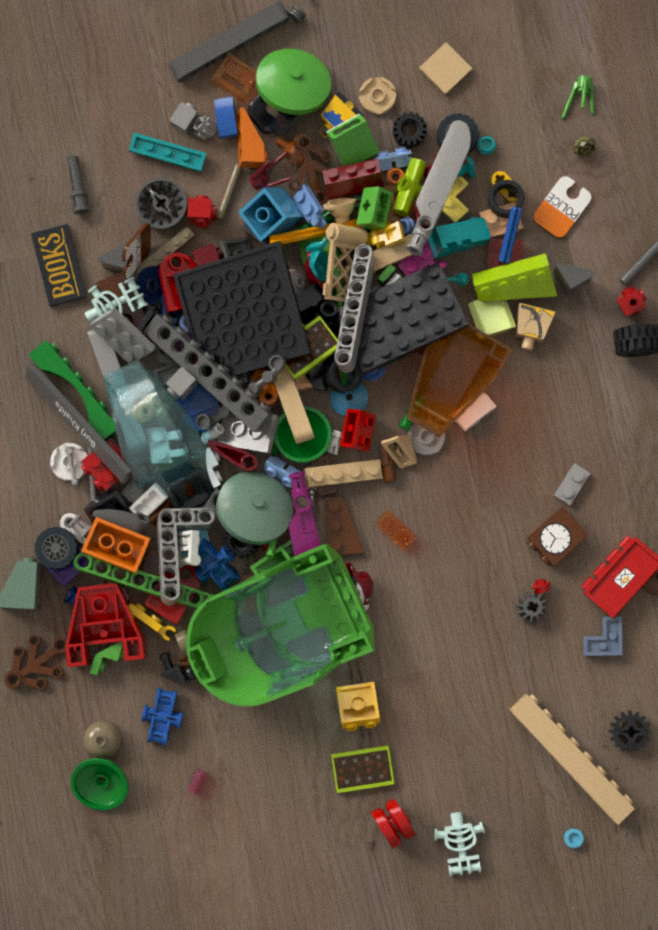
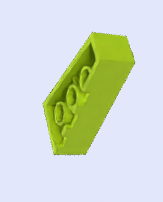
(516, 280)

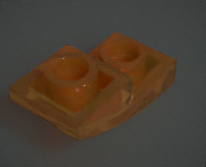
(395, 530)

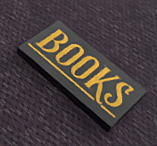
(58, 265)

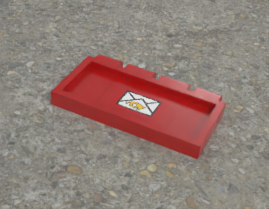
(623, 577)

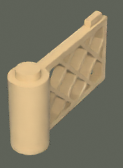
(345, 238)

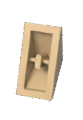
(400, 450)

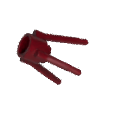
(260, 178)

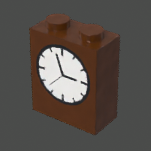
(556, 537)

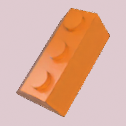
(116, 545)

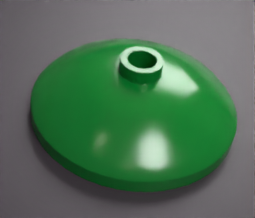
(308, 450)
(96, 791)

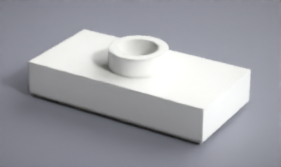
(149, 500)

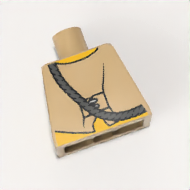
(532, 324)

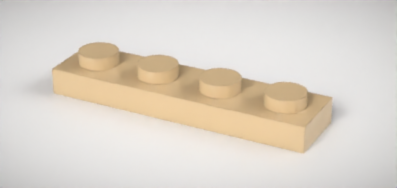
(343, 473)

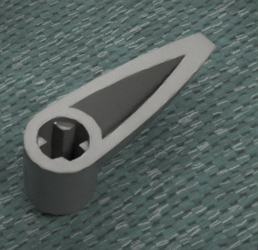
(135, 522)

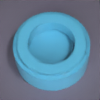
(573, 838)

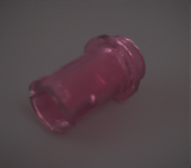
(197, 781)

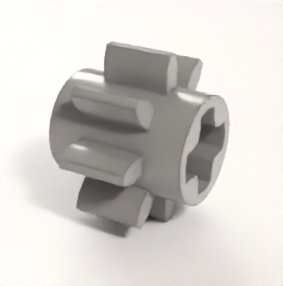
(204, 127)

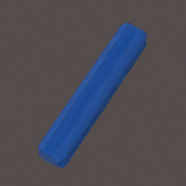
(510, 235)

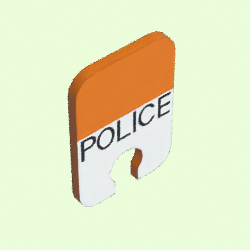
(558, 211)

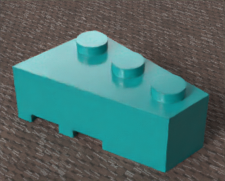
(459, 237)

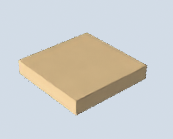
(445, 68)

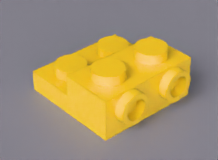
(358, 706)

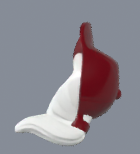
(362, 582)

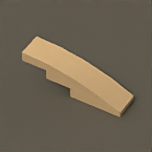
(388, 255)

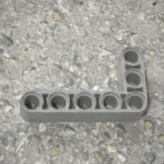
(171, 547)

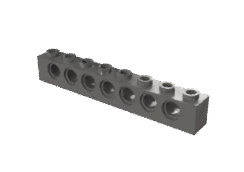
(156, 332)

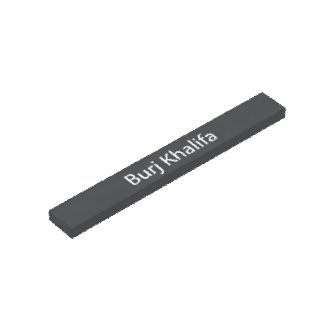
(78, 423)

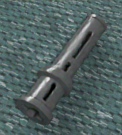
(78, 193)

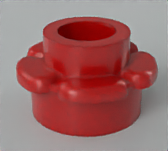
(541, 586)

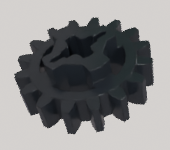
(629, 740)

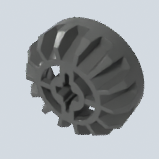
(151, 191)

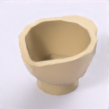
(340, 208)

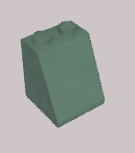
(23, 586)

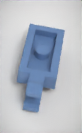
(309, 206)

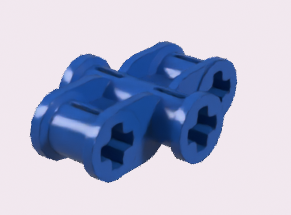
(216, 565)
(163, 709)

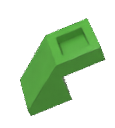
(114, 652)

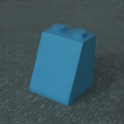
(271, 213)

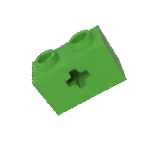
(374, 208)

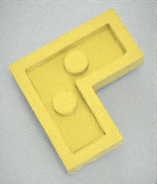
(453, 207)

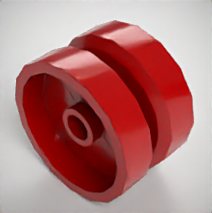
(393, 823)

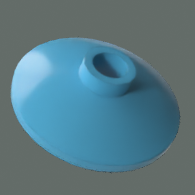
(341, 404)

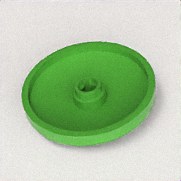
(293, 81)

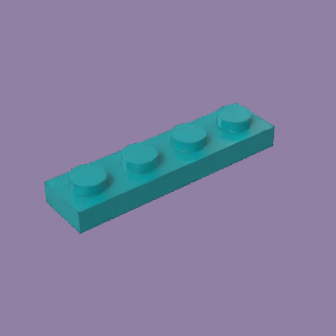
(167, 152)

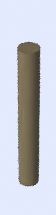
(229, 191)

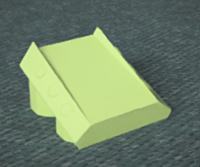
(492, 316)

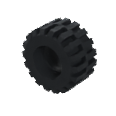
(636, 340)

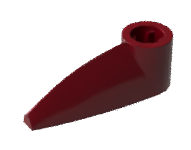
(233, 455)

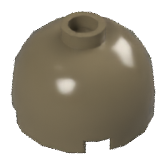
(102, 739)

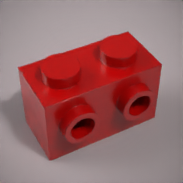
(201, 211)
(358, 430)

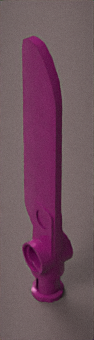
(303, 524)

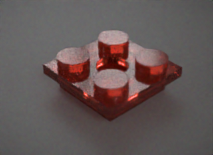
(494, 250)

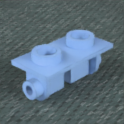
(400, 157)
(274, 468)

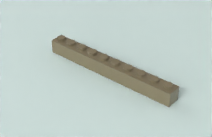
(172, 246)

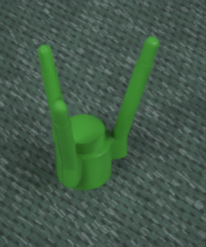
(584, 87)

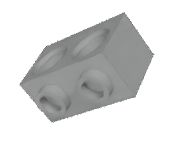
(181, 384)

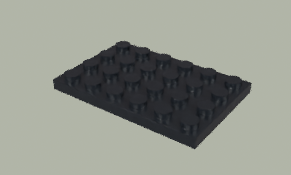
(407, 318)

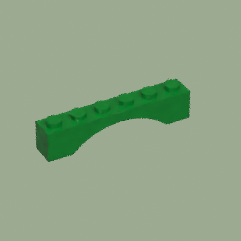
(50, 362)

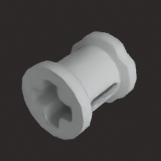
(80, 526)

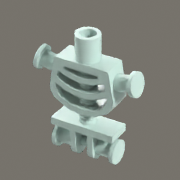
(98, 311)
(458, 825)

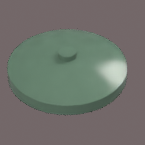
(254, 508)

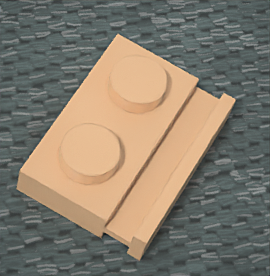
(495, 224)

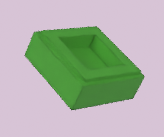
(386, 274)

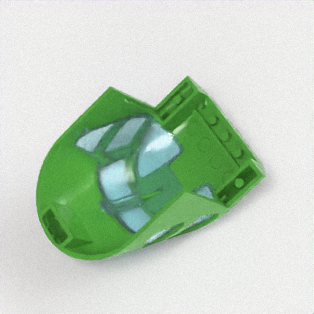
(279, 630)

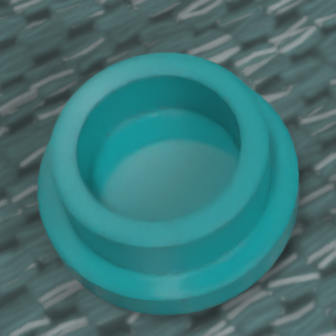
(486, 145)

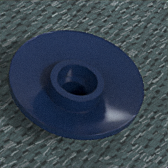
(153, 294)

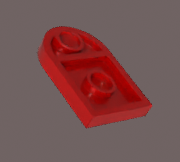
(167, 279)
(174, 612)

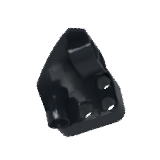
(311, 305)

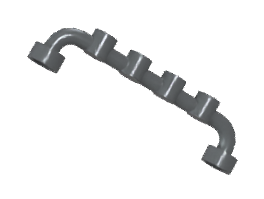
(276, 363)

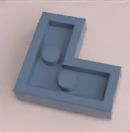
(609, 643)

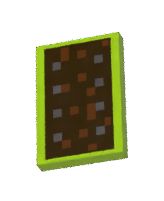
(322, 345)
(362, 769)

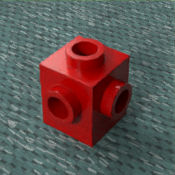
(624, 301)

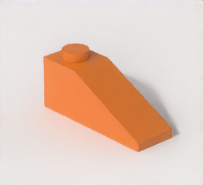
(250, 145)

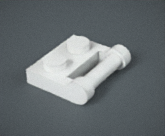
(188, 542)

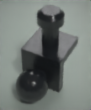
(175, 673)

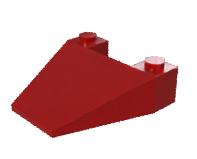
(100, 618)

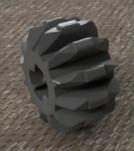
(533, 600)

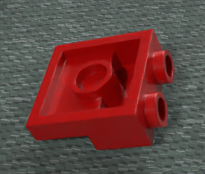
(98, 470)

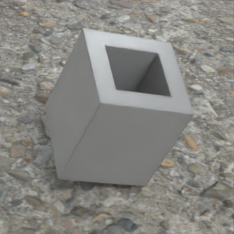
(184, 117)

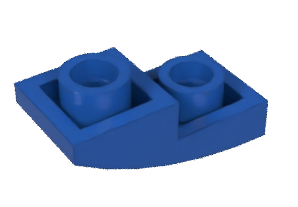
(226, 117)

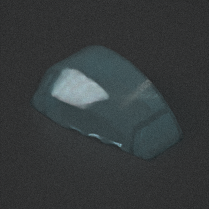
(150, 424)

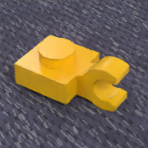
(392, 235)

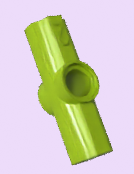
(409, 187)

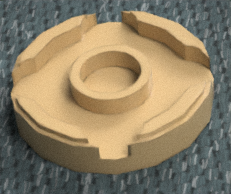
(377, 95)

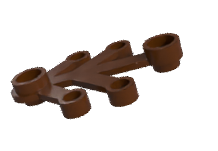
(308, 165)
(33, 665)

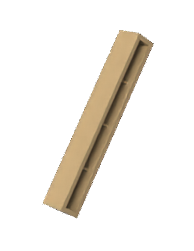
(576, 763)

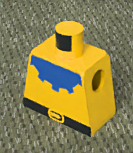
(337, 112)

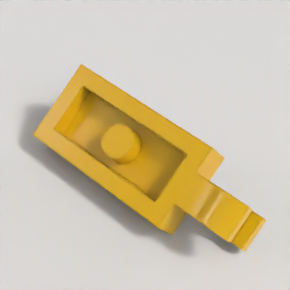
(153, 621)

